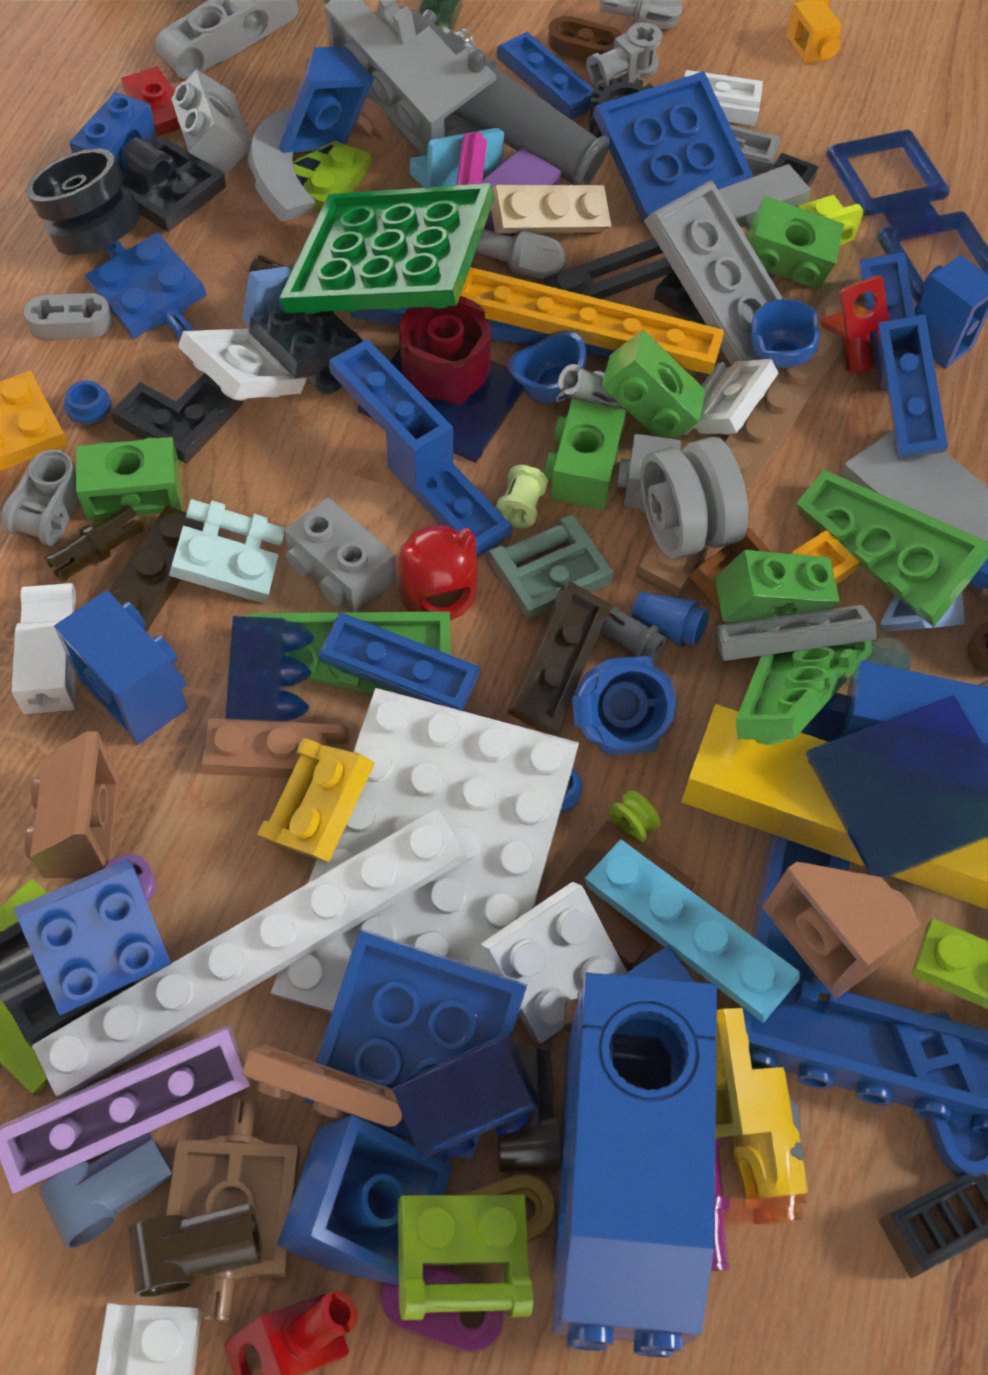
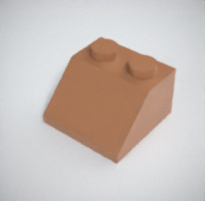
(74, 810)
(840, 921)

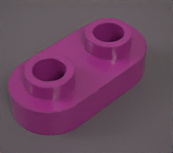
(444, 1326)

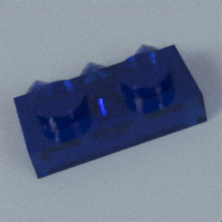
(262, 669)

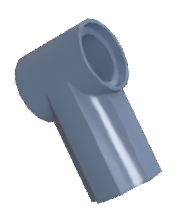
(90, 1195)

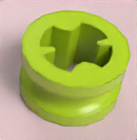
(634, 815)

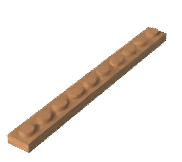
(762, 433)

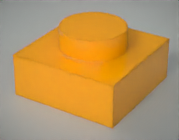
(826, 545)

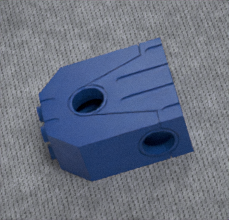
(636, 1166)

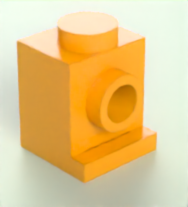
(814, 30)

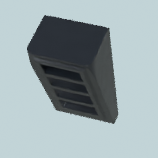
(907, 1240)

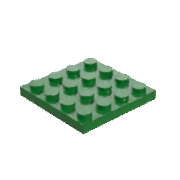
(389, 249)

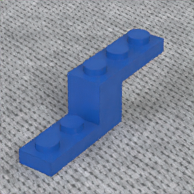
(905, 361)
(418, 444)

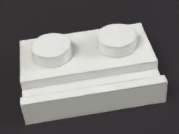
(737, 97)
(733, 395)
(149, 1340)

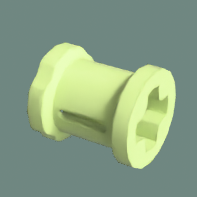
(523, 491)

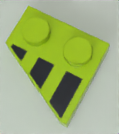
(331, 171)

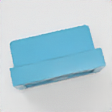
(443, 157)

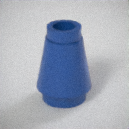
(678, 618)

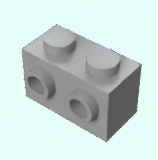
(340, 556)

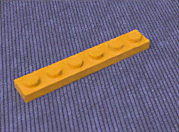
(594, 319)

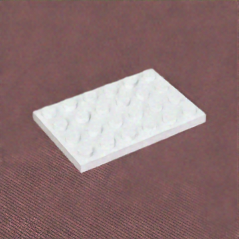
(501, 800)

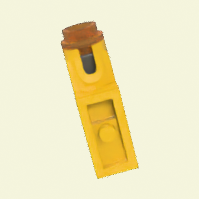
(762, 1123)

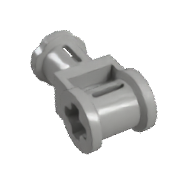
(632, 56)

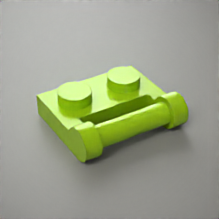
(463, 1233)

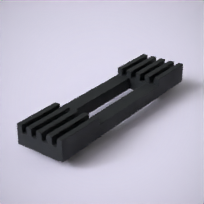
(580, 277)

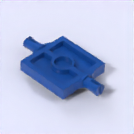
(147, 286)

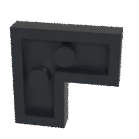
(188, 420)

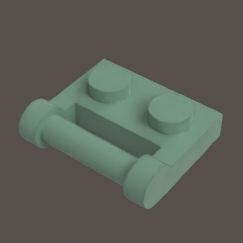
(539, 582)

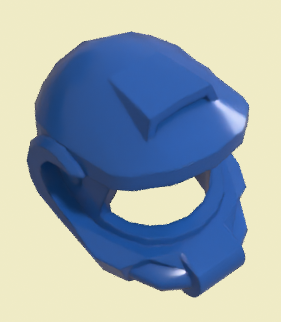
(625, 705)

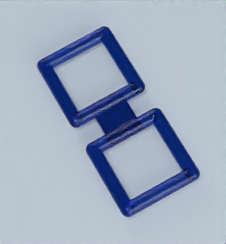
(906, 211)

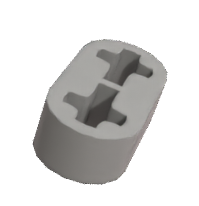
(68, 316)

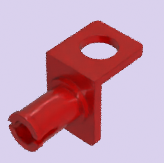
(857, 323)
(296, 1336)

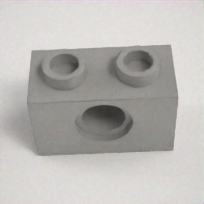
(211, 121)

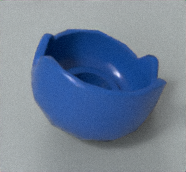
(785, 333)

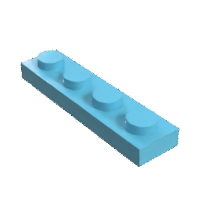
(693, 930)

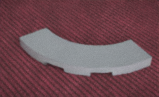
(275, 171)

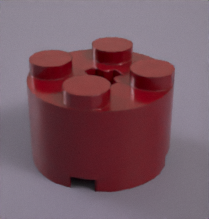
(446, 350)

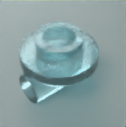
(890, 652)

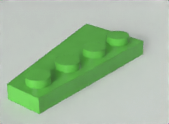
(899, 546)
(423, 627)
(793, 689)

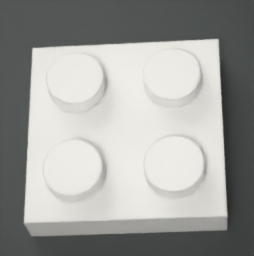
(239, 364)
(551, 953)

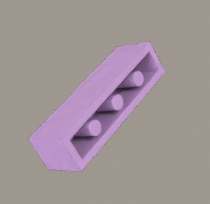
(121, 1108)

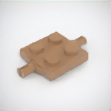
(233, 1173)

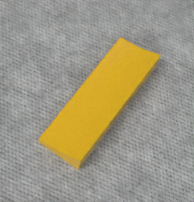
(782, 795)

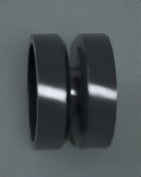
(83, 201)

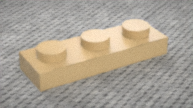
(550, 209)

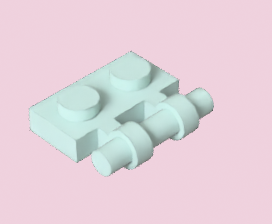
(225, 563)

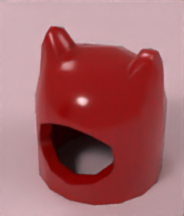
(438, 562)

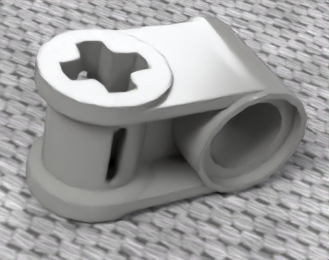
(43, 498)

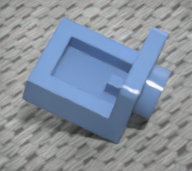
(264, 291)

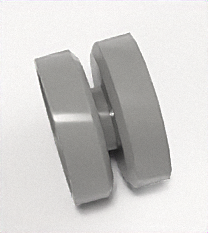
(694, 497)

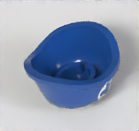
(541, 364)

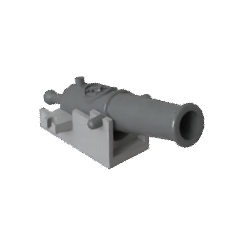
(445, 87)

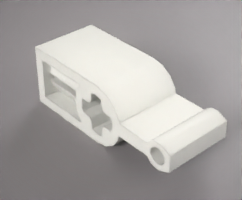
(41, 669)

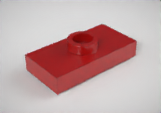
(154, 89)

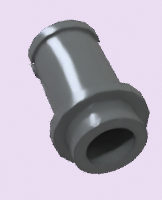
(633, 634)

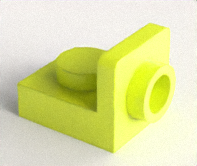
(832, 209)

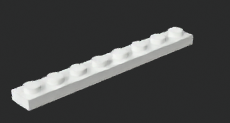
(247, 954)

